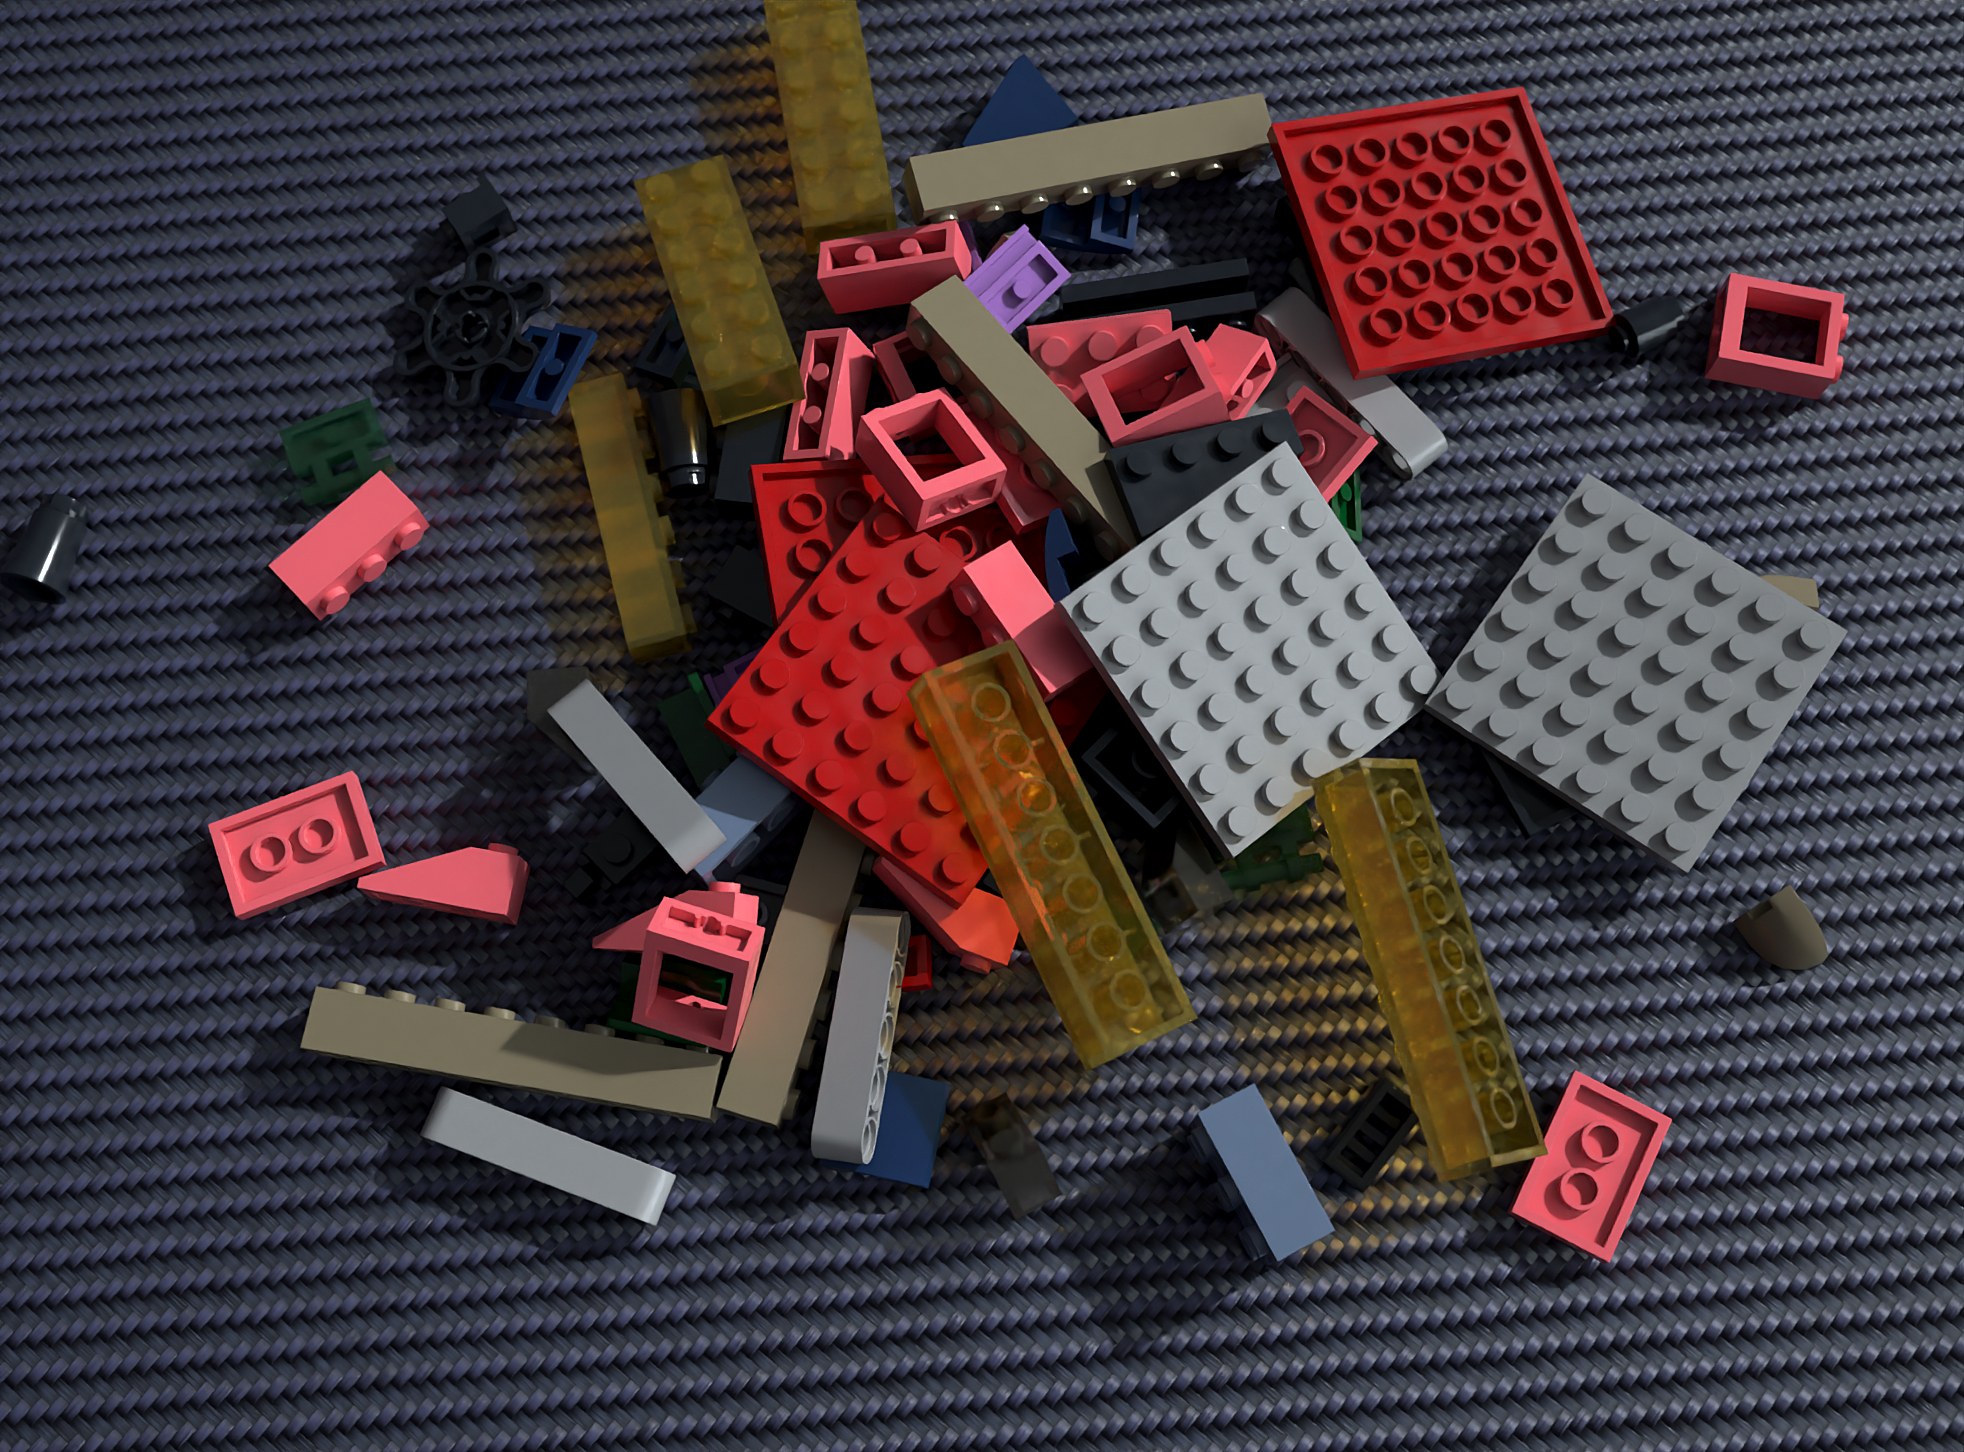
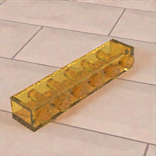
(630, 518)

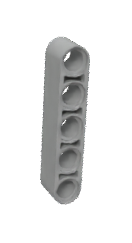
(1403, 432)
(637, 776)
(861, 1035)
(548, 1155)

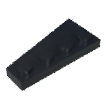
(1175, 471)

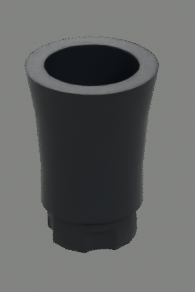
(680, 440)
(47, 550)

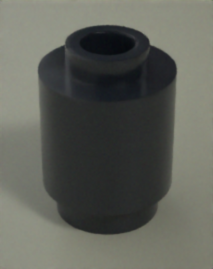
(1647, 326)

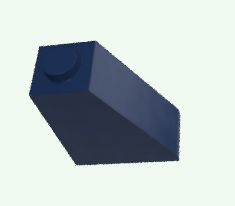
(1021, 107)

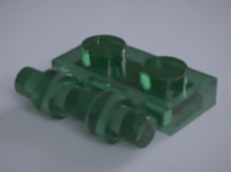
(331, 440)
(1285, 836)

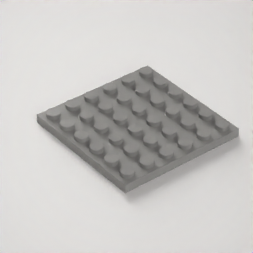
(1252, 648)
(1635, 673)

